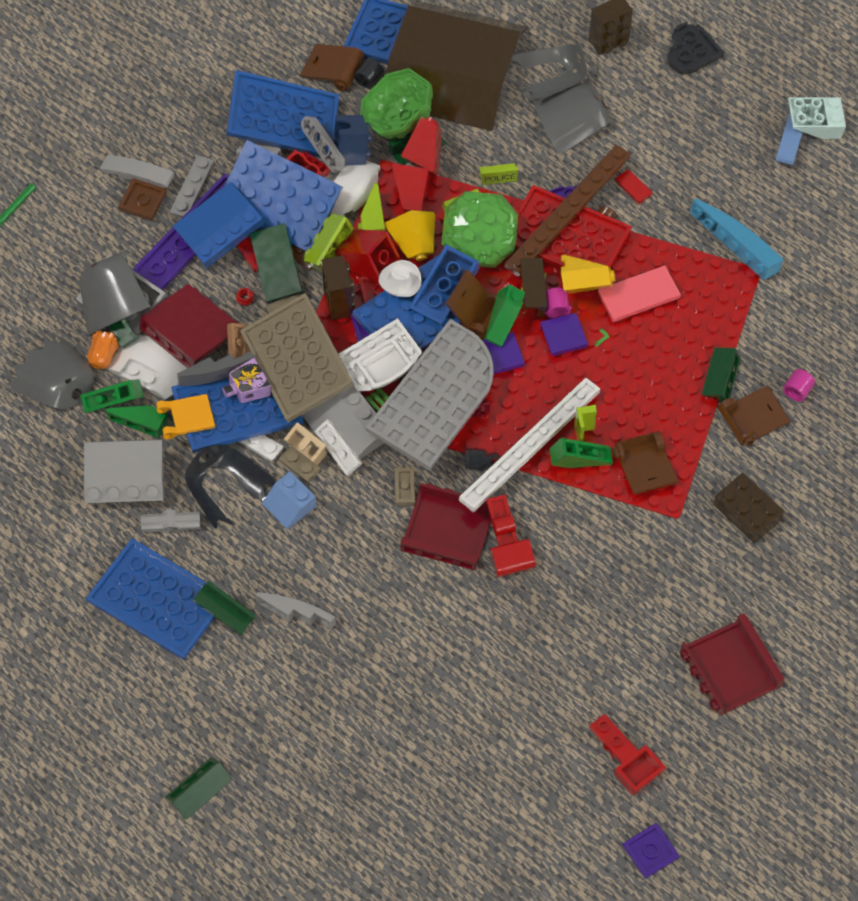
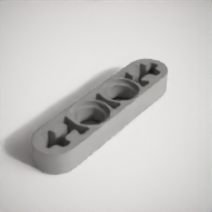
(334, 153)

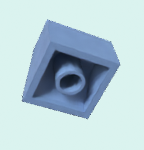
(289, 500)

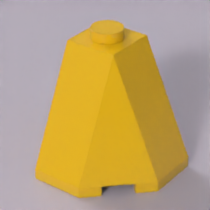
(414, 233)
(584, 275)

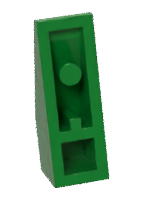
(504, 314)
(112, 395)
(139, 418)
(576, 453)

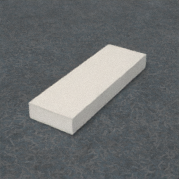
(338, 447)

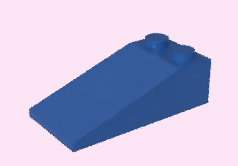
(441, 282)

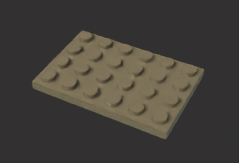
(297, 357)

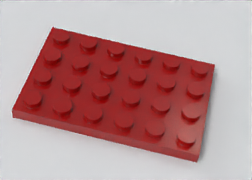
(587, 237)

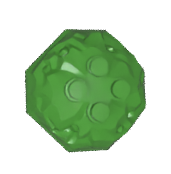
(397, 103)
(481, 227)

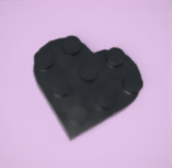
(692, 49)

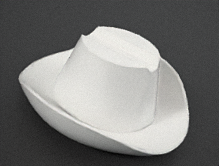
(400, 279)

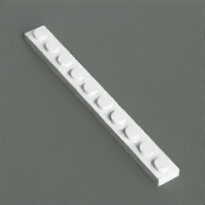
(528, 445)

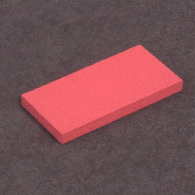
(639, 293)

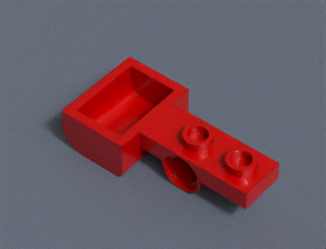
(510, 554)
(636, 766)

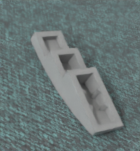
(130, 168)
(289, 608)

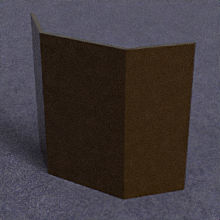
(460, 57)

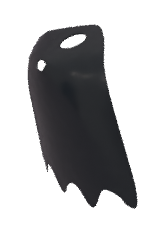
(246, 472)

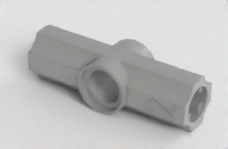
(170, 521)

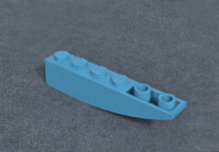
(738, 239)

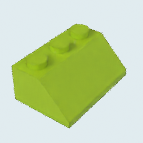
(334, 232)

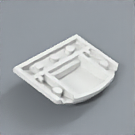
(356, 184)
(381, 357)
(149, 363)

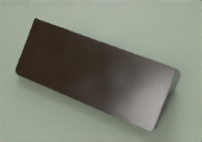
(533, 284)

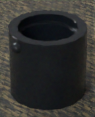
(369, 73)

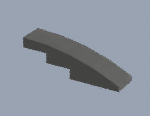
(211, 371)

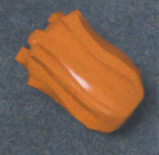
(102, 349)

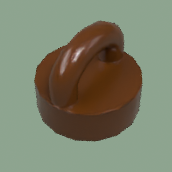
(607, 211)

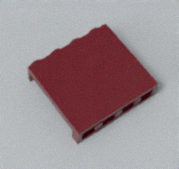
(187, 325)
(446, 528)
(732, 666)

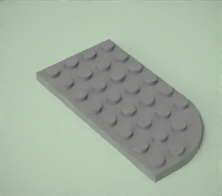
(436, 396)

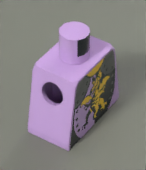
(247, 383)

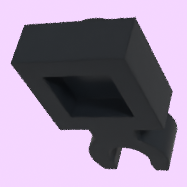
(478, 459)

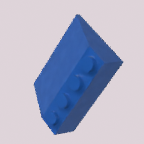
(218, 224)

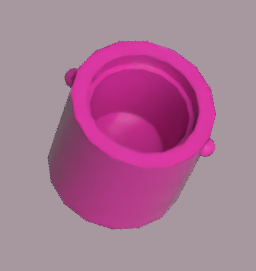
(557, 303)
(798, 385)

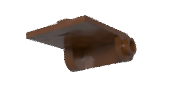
(333, 64)
(472, 304)
(753, 415)
(645, 462)

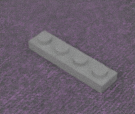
(192, 186)

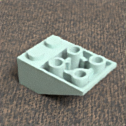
(818, 116)

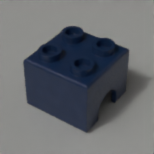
(352, 138)

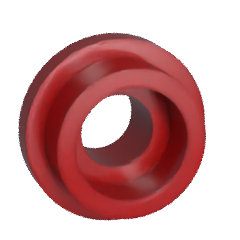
(245, 292)

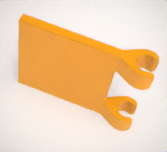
(188, 414)

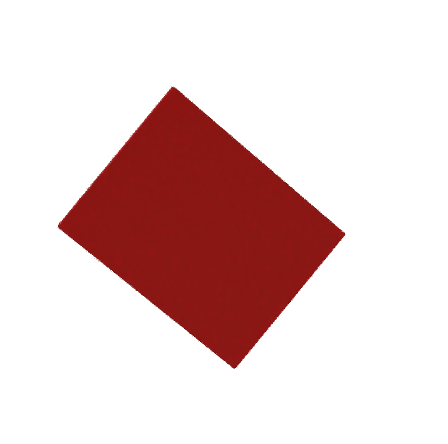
(645, 370)

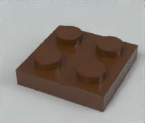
(142, 199)

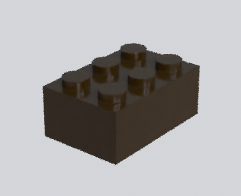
(610, 25)
(338, 287)
(748, 507)

